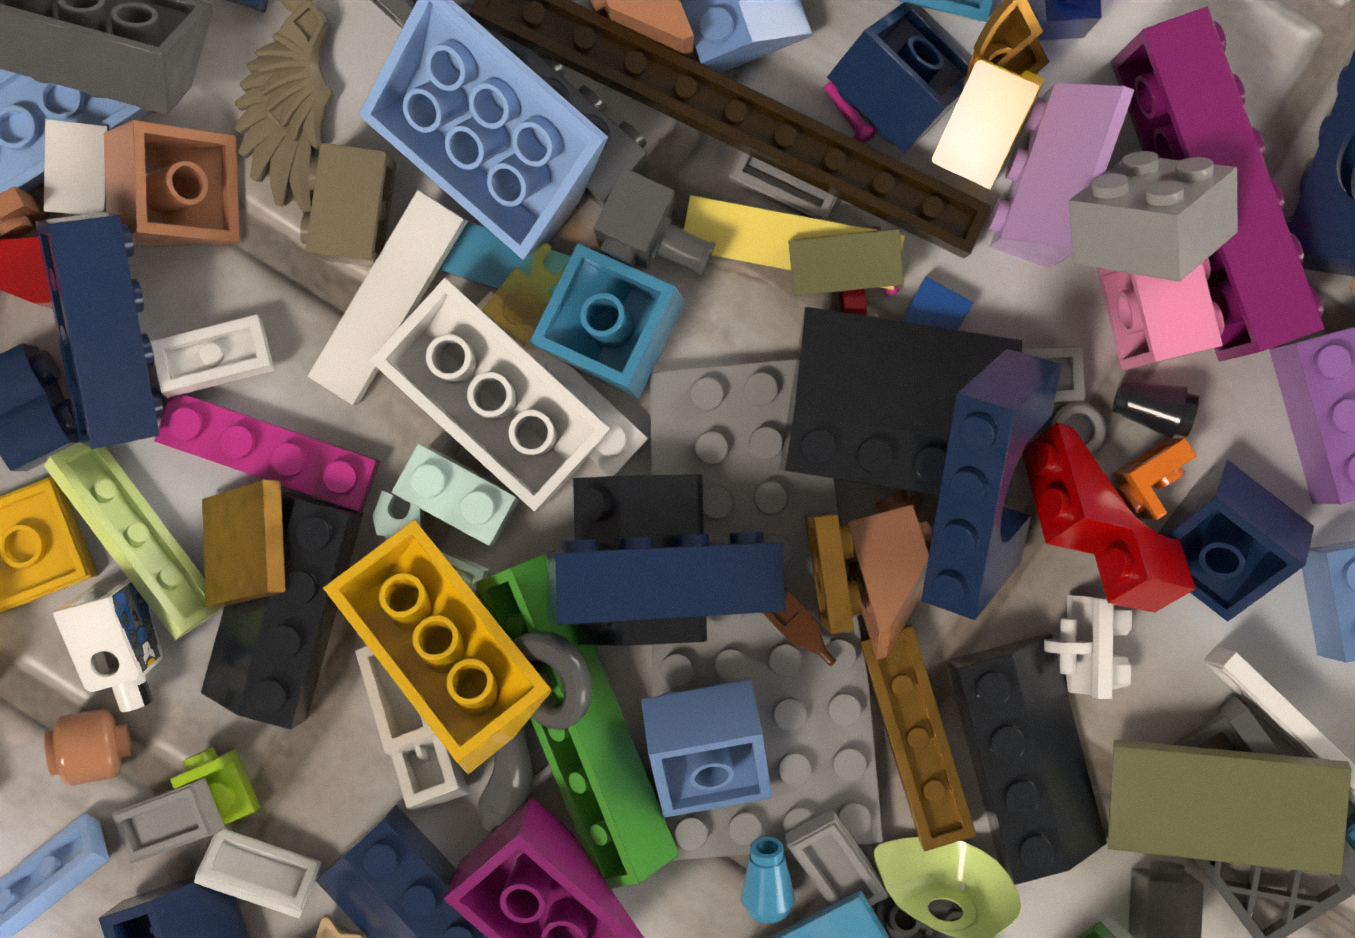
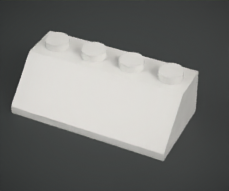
(490, 395)

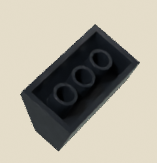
(275, 645)
(1027, 758)

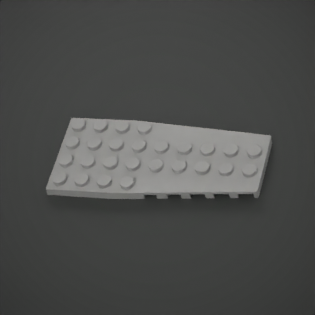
(810, 714)

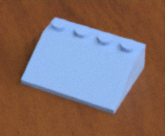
(483, 126)

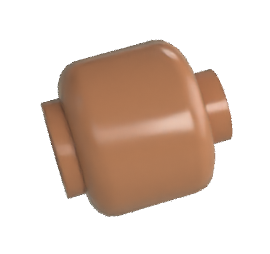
(87, 747)

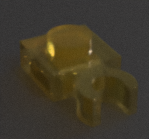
(523, 298)

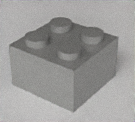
(1154, 215)

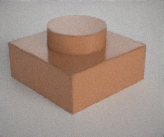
(18, 213)

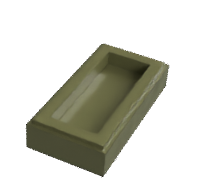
(846, 262)

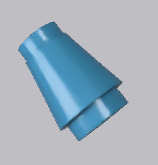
(767, 882)

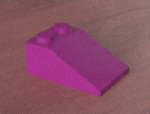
(536, 884)

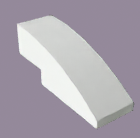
(421, 761)

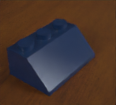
(396, 884)

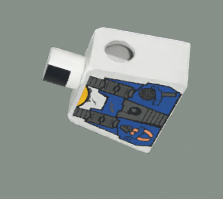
(112, 641)

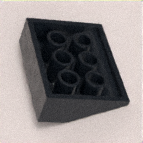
(879, 398)

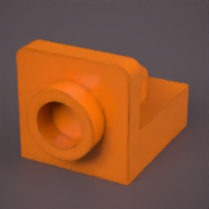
(1155, 467)

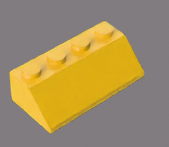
(440, 645)

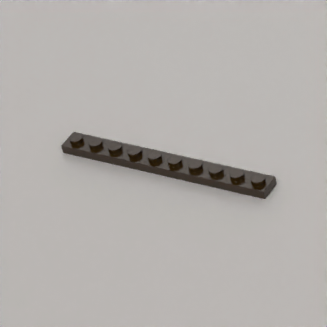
(740, 118)

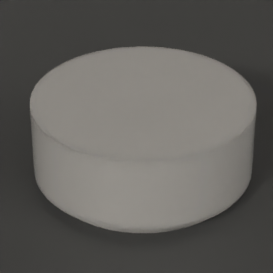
(1084, 420)

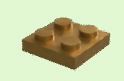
(836, 594)

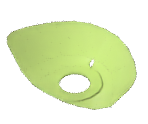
(919, 877)

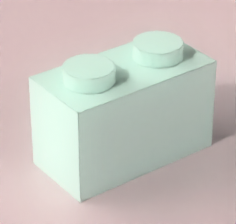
(456, 494)

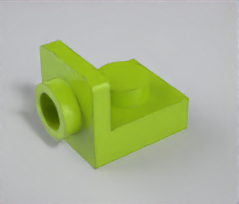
(225, 779)

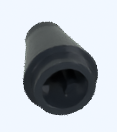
(1158, 407)

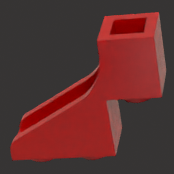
(1088, 515)

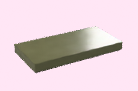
(1229, 806)

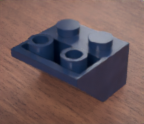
(176, 912)

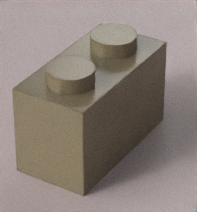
(348, 204)

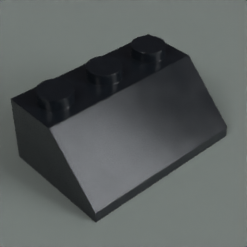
(639, 507)

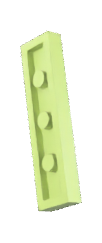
(133, 536)

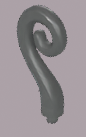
(512, 769)

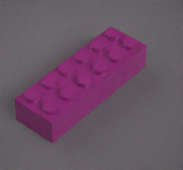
(1194, 107)

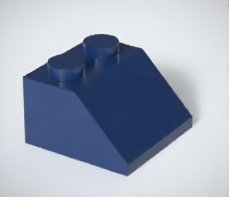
(902, 75)
(1237, 540)

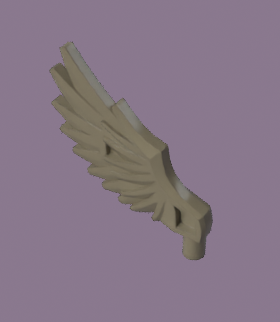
(286, 104)

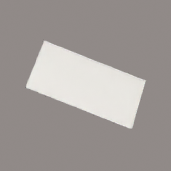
(74, 168)

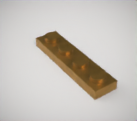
(919, 742)

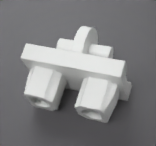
(1088, 646)

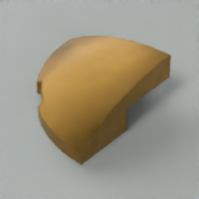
(1011, 40)

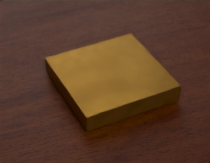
(243, 544)

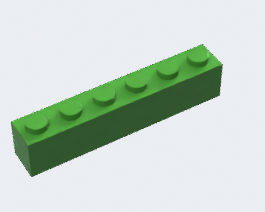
(596, 757)

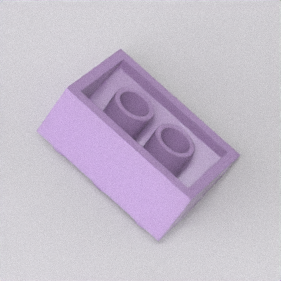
(1065, 150)

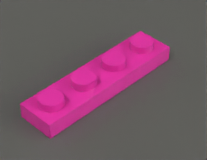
(267, 451)

